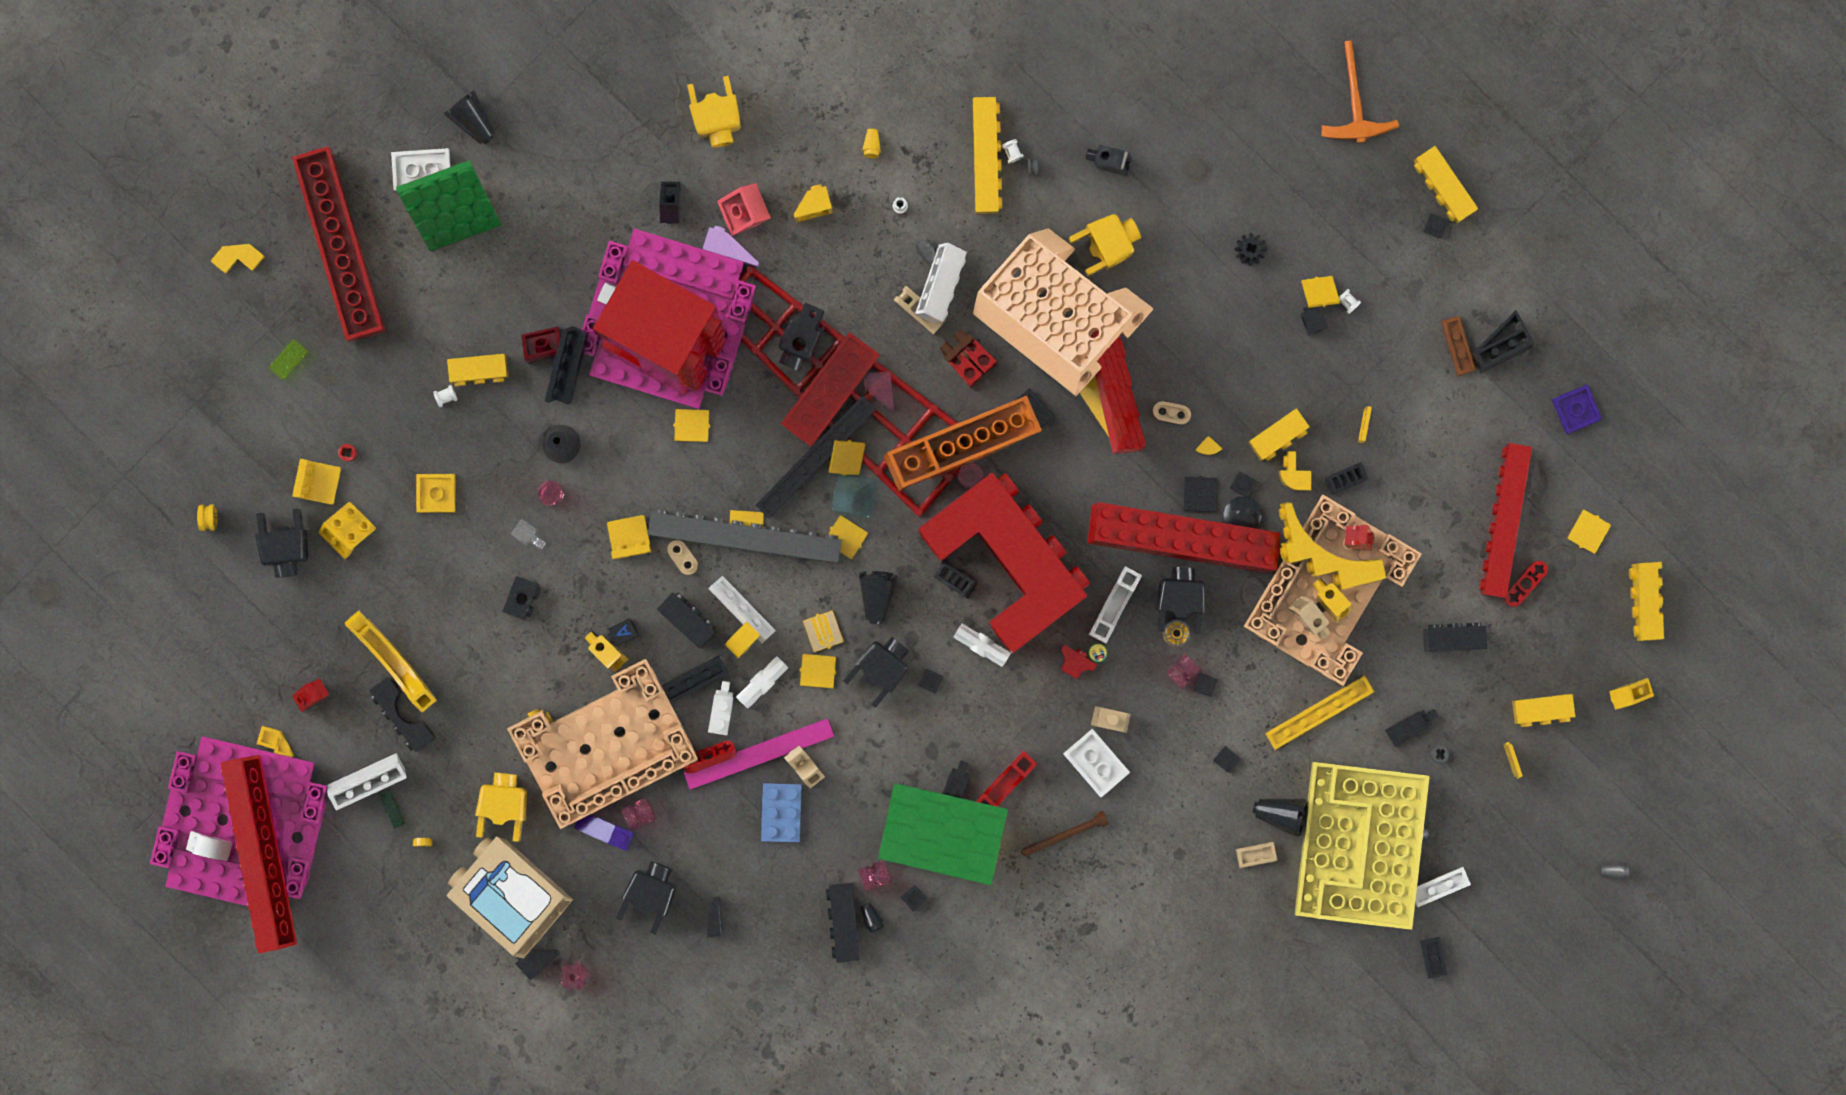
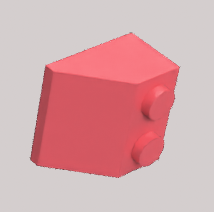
(743, 209)

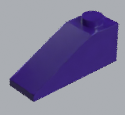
(605, 831)

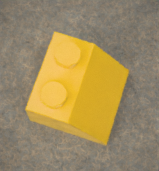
(814, 204)

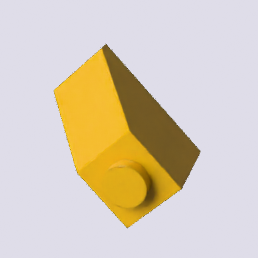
(1631, 693)

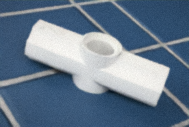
(981, 645)
(762, 682)

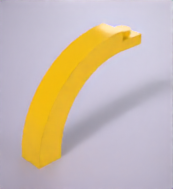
(392, 660)

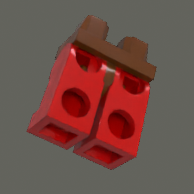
(963, 353)

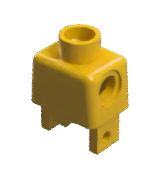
(716, 115)
(1109, 241)
(502, 803)

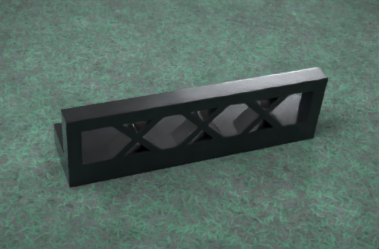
(567, 365)

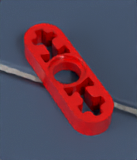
(1539, 576)
(716, 759)

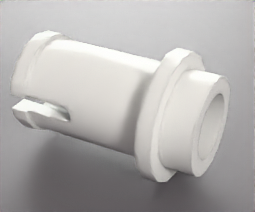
(903, 208)

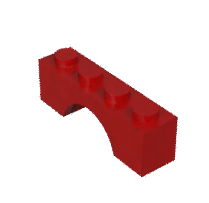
(1008, 780)

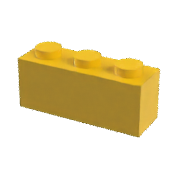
(478, 369)
(1279, 435)
(1543, 710)

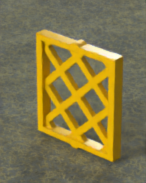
(1364, 425)

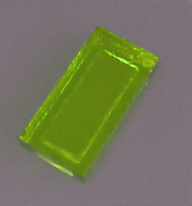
(288, 359)

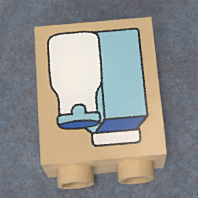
(508, 896)

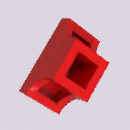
(1359, 537)
(1075, 662)
(310, 694)

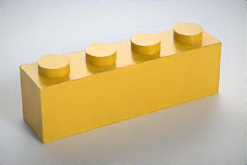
(1445, 185)

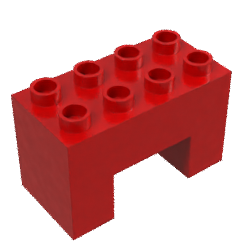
(660, 329)
(1018, 547)

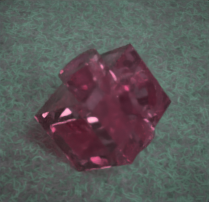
(579, 971)

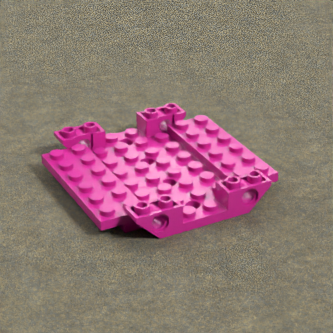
(696, 270)
(198, 783)

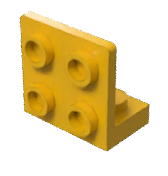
(316, 481)
(346, 529)
(629, 537)

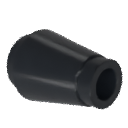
(871, 918)

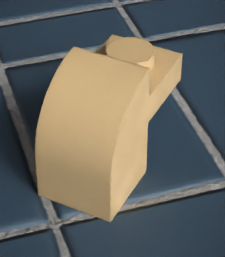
(804, 766)

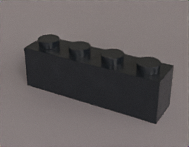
(844, 922)

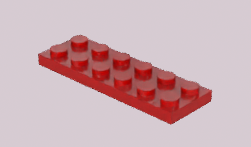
(830, 389)

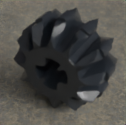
(1248, 255)

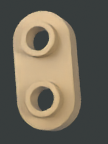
(1171, 413)
(682, 557)

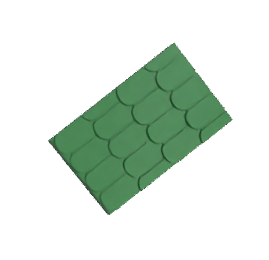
(449, 205)
(943, 833)

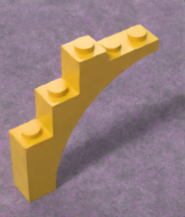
(1300, 547)

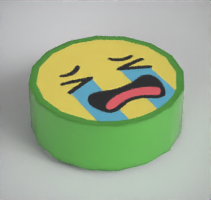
(1097, 652)

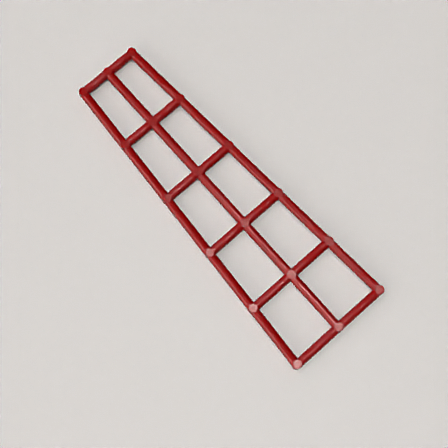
(776, 327)

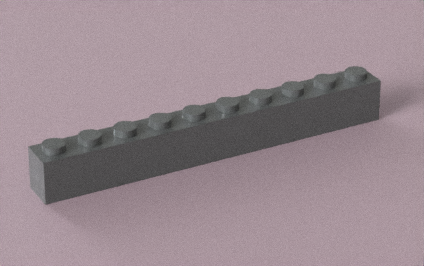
(744, 537)

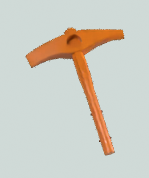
(1360, 128)

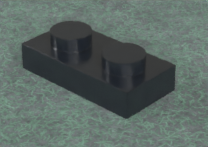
(1041, 413)
(1433, 957)

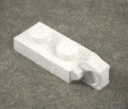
(721, 710)

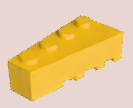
(1647, 601)

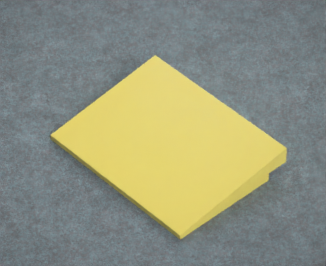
(1362, 845)

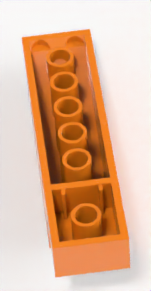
(962, 443)

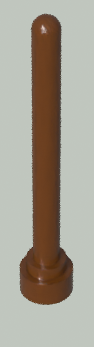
(1099, 820)

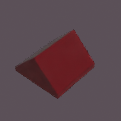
(540, 344)

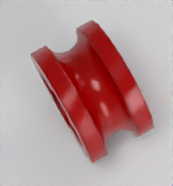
(346, 458)

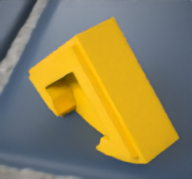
(1208, 447)

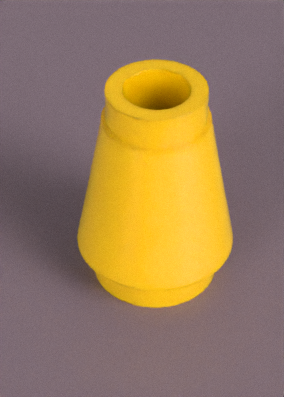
(871, 144)

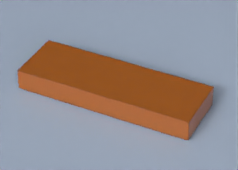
(1458, 345)

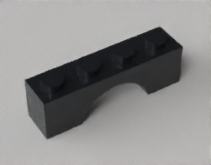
(387, 694)

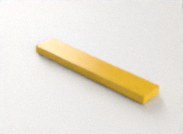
(1319, 712)

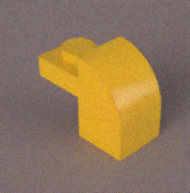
(1294, 479)
(742, 640)

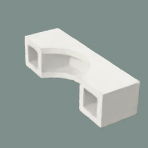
(1115, 604)

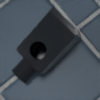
(1118, 160)

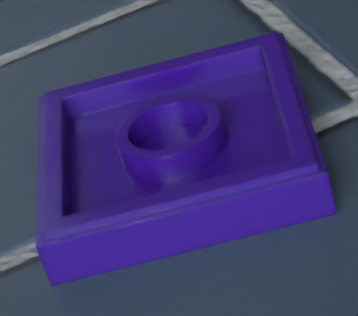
(1576, 409)

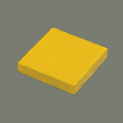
(435, 493)

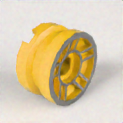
(207, 517)
(1184, 633)

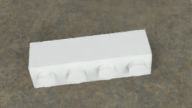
(941, 283)
(366, 781)

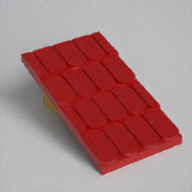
(1113, 401)

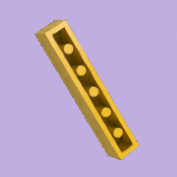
(985, 155)

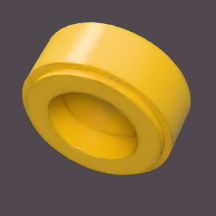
(422, 842)

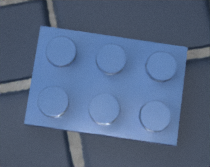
(781, 812)

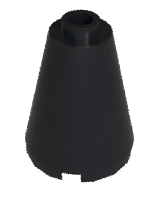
(471, 118)
(566, 449)
(877, 594)
(1282, 813)

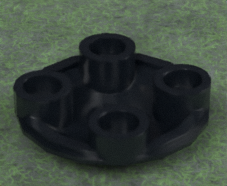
(1242, 512)

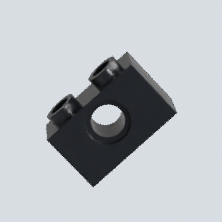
(512, 605)

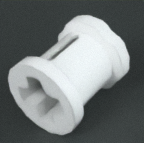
(1012, 151)
(1348, 301)
(445, 396)

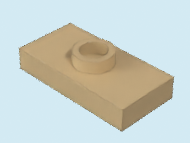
(1256, 854)

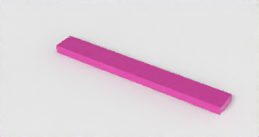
(762, 752)

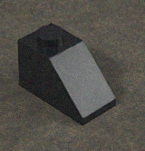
(670, 202)
(536, 961)

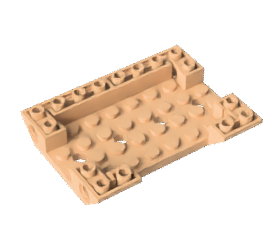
(1039, 324)
(1280, 627)
(615, 763)

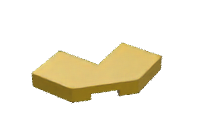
(228, 256)
(275, 740)

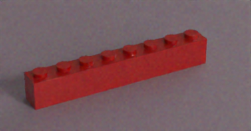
(1506, 520)

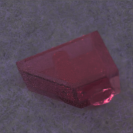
(880, 388)

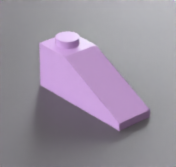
(722, 243)

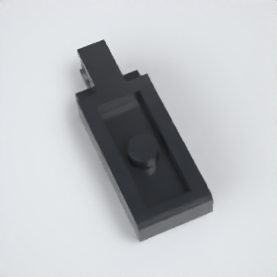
(1410, 726)
(957, 781)

